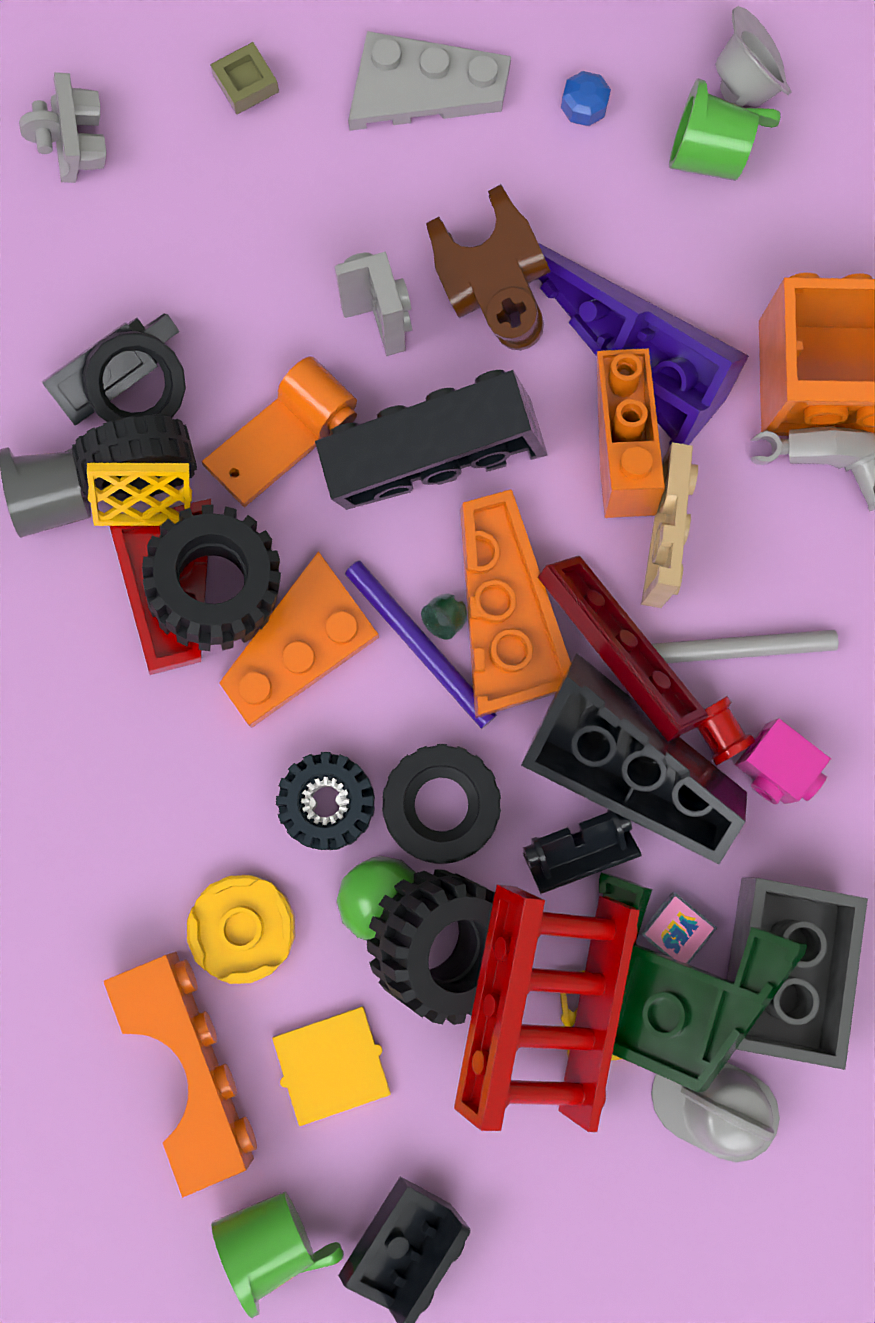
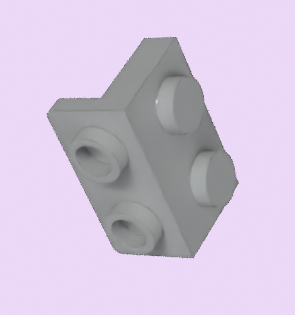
(368, 285)

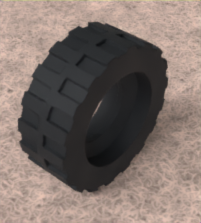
(134, 441)
(448, 763)

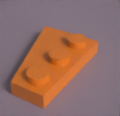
(302, 642)

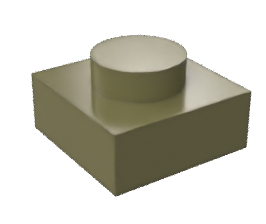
(244, 78)

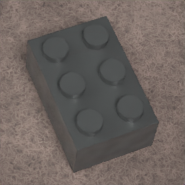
(815, 1004)

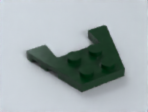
(683, 1017)

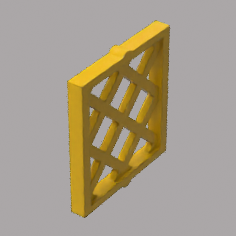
(130, 472)

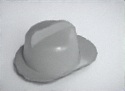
(750, 63)
(729, 1119)

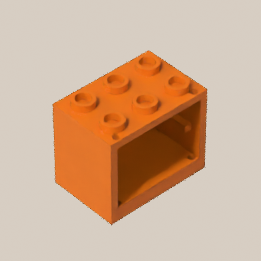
(818, 354)

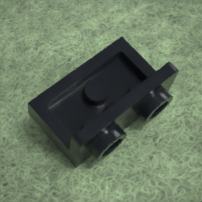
(406, 1251)

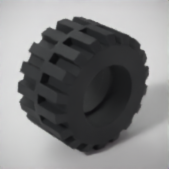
(211, 536)
(406, 936)

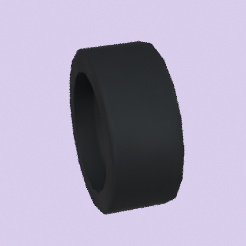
(130, 341)

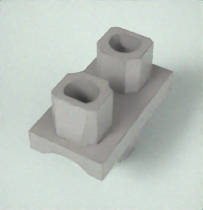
(69, 109)

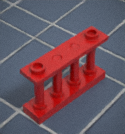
(500, 1003)

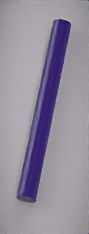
(416, 640)

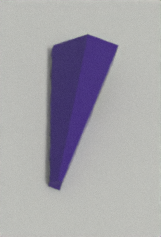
(687, 365)

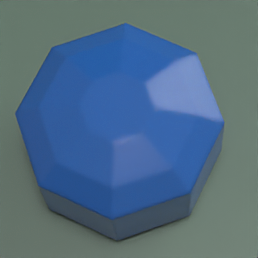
(585, 98)

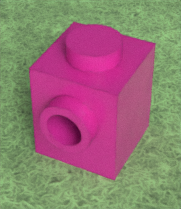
(783, 764)

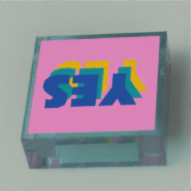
(678, 929)

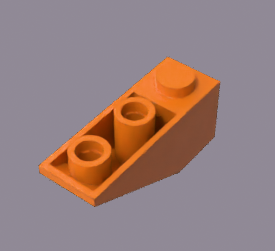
(628, 434)

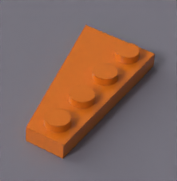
(510, 617)

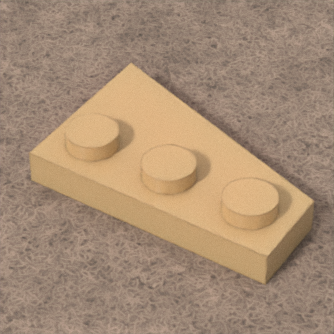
(670, 527)

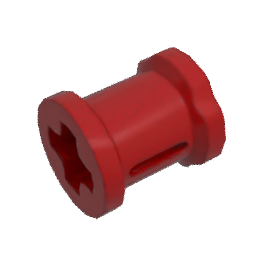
(723, 732)

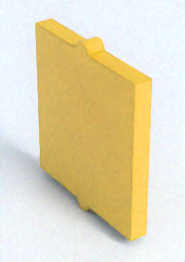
(331, 1066)

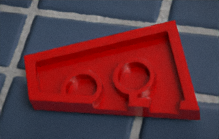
(160, 650)

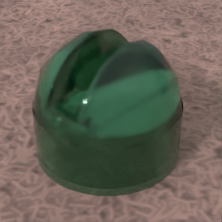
(447, 606)

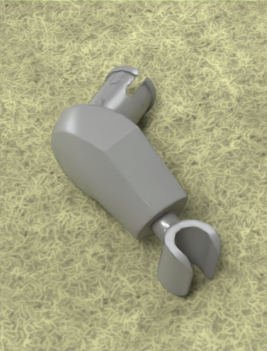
(828, 445)

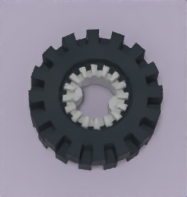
(298, 805)

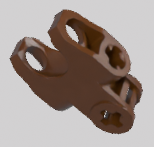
(494, 273)

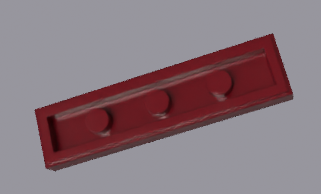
(623, 647)

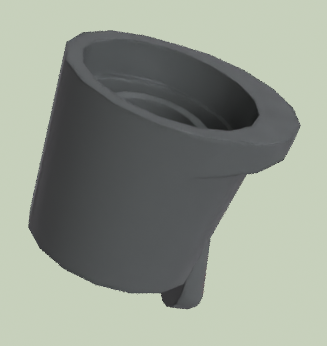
(42, 491)

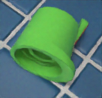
(716, 134)
(267, 1248)

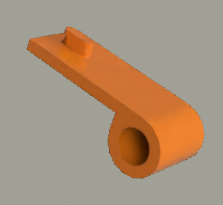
(283, 433)

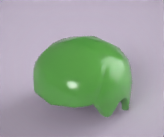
(365, 888)

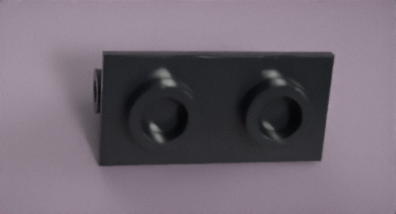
(570, 857)

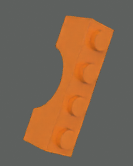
(210, 1137)

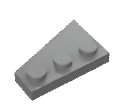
(423, 78)

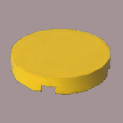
(241, 929)

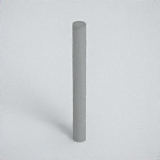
(748, 646)

